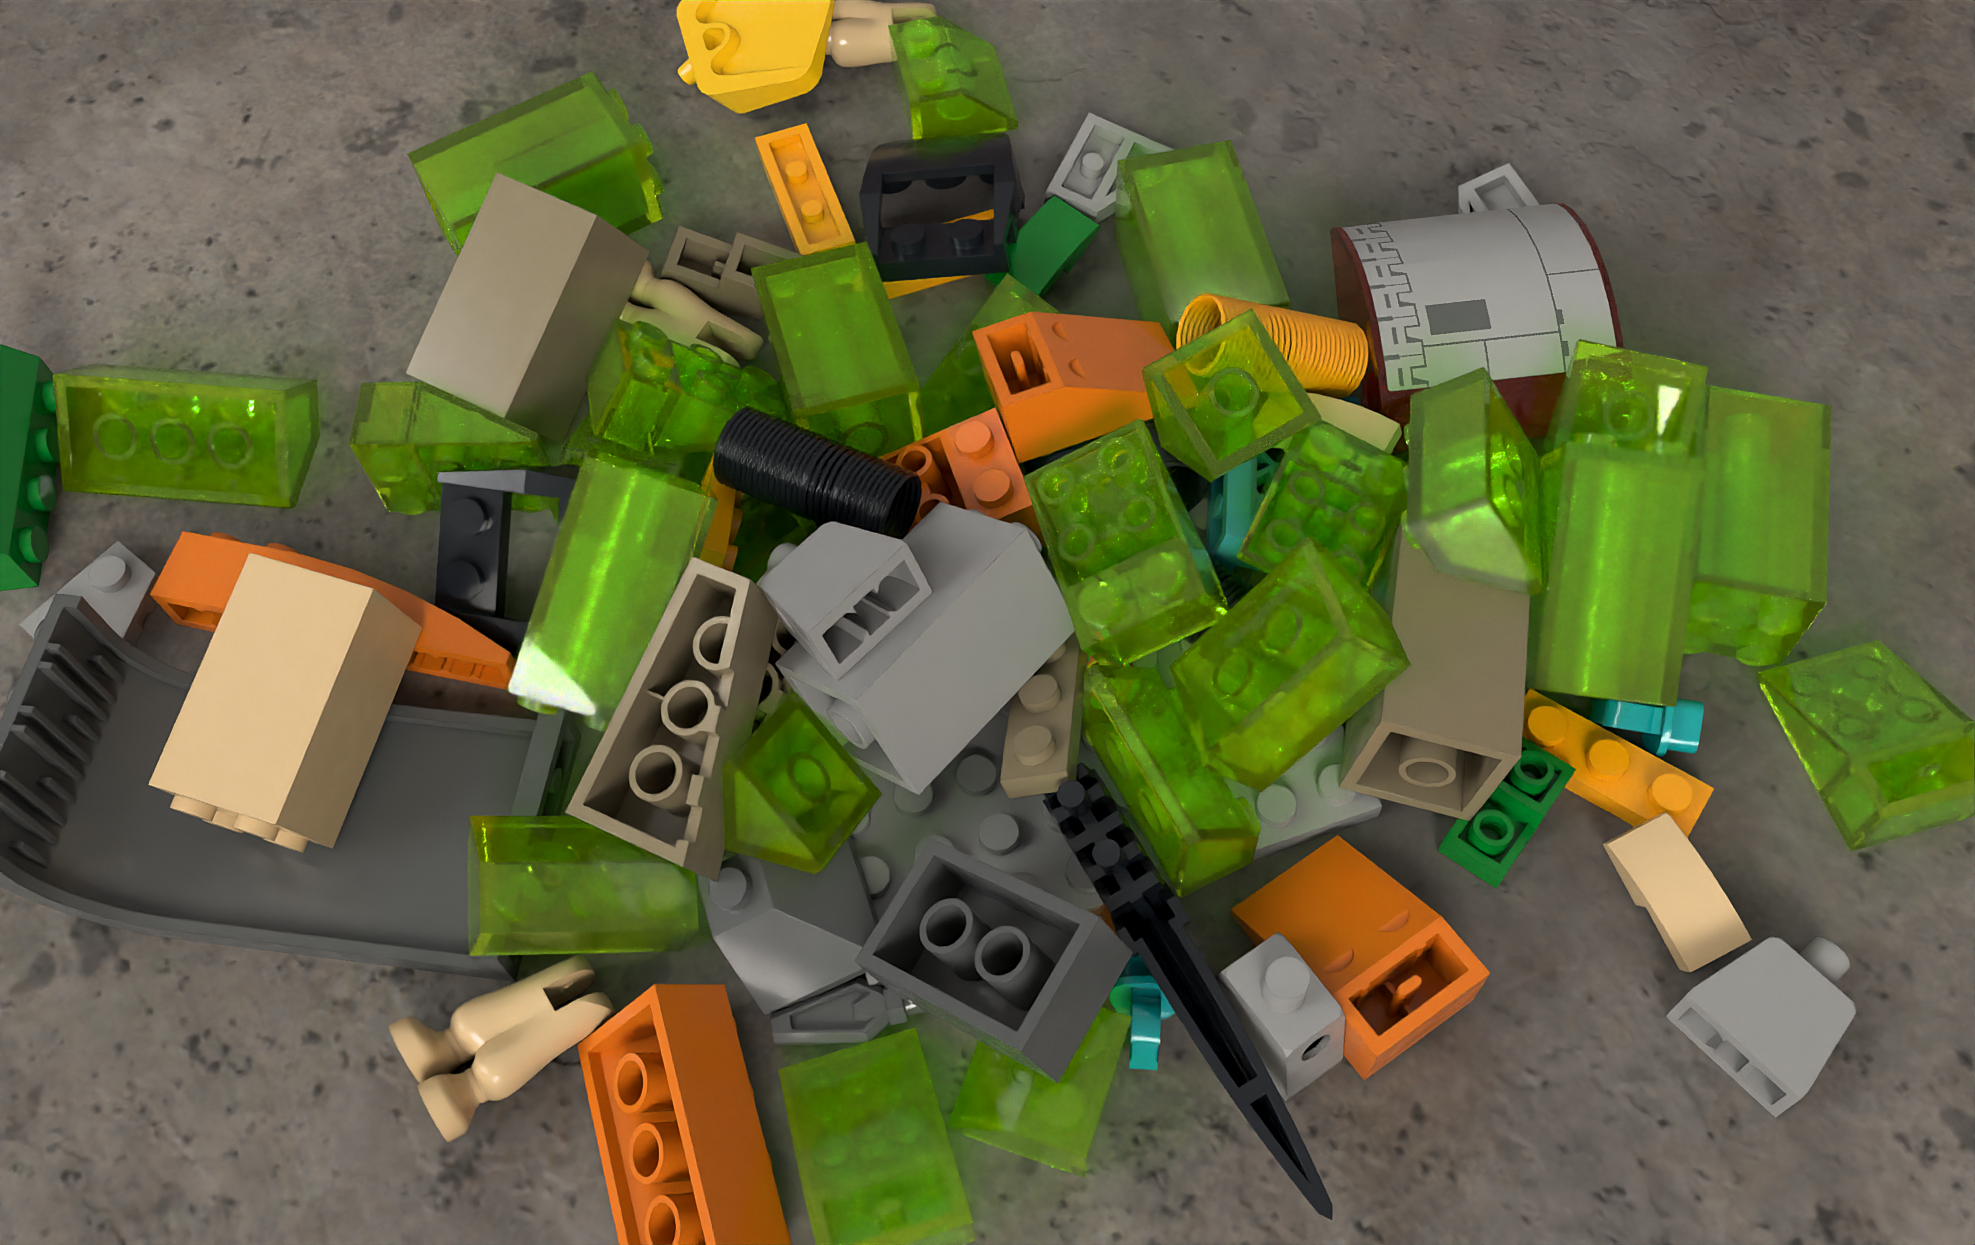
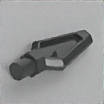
(841, 1016)

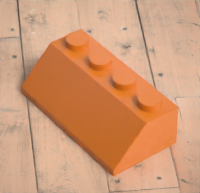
(680, 1123)

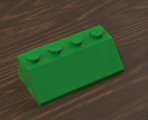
(26, 466)

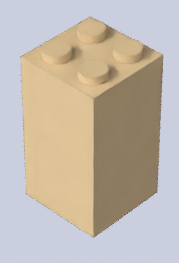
(286, 705)

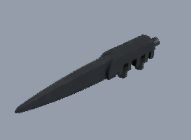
(1153, 926)

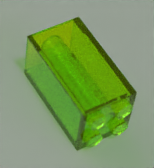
(561, 142)
(1190, 231)
(840, 350)
(1760, 524)
(1615, 569)
(607, 584)

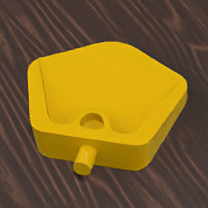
(754, 49)

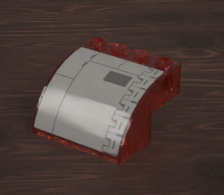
(1470, 295)

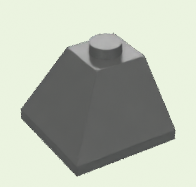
(790, 928)

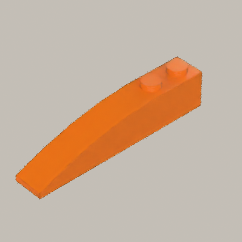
(206, 568)

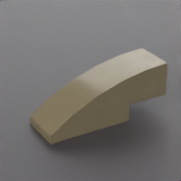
(721, 270)

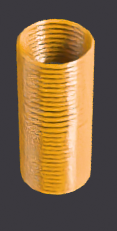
(1321, 351)

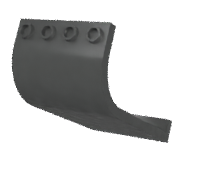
(109, 849)

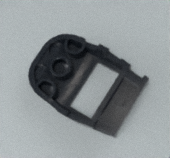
(943, 248)
(477, 536)

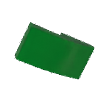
(1047, 246)
(1509, 816)

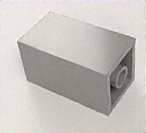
(952, 658)

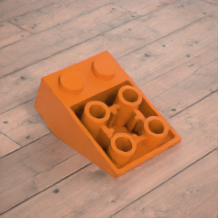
(1067, 376)
(970, 469)
(1371, 946)

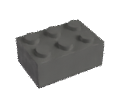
(995, 958)

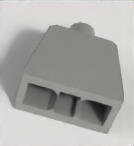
(843, 592)
(1285, 1013)
(1771, 1018)

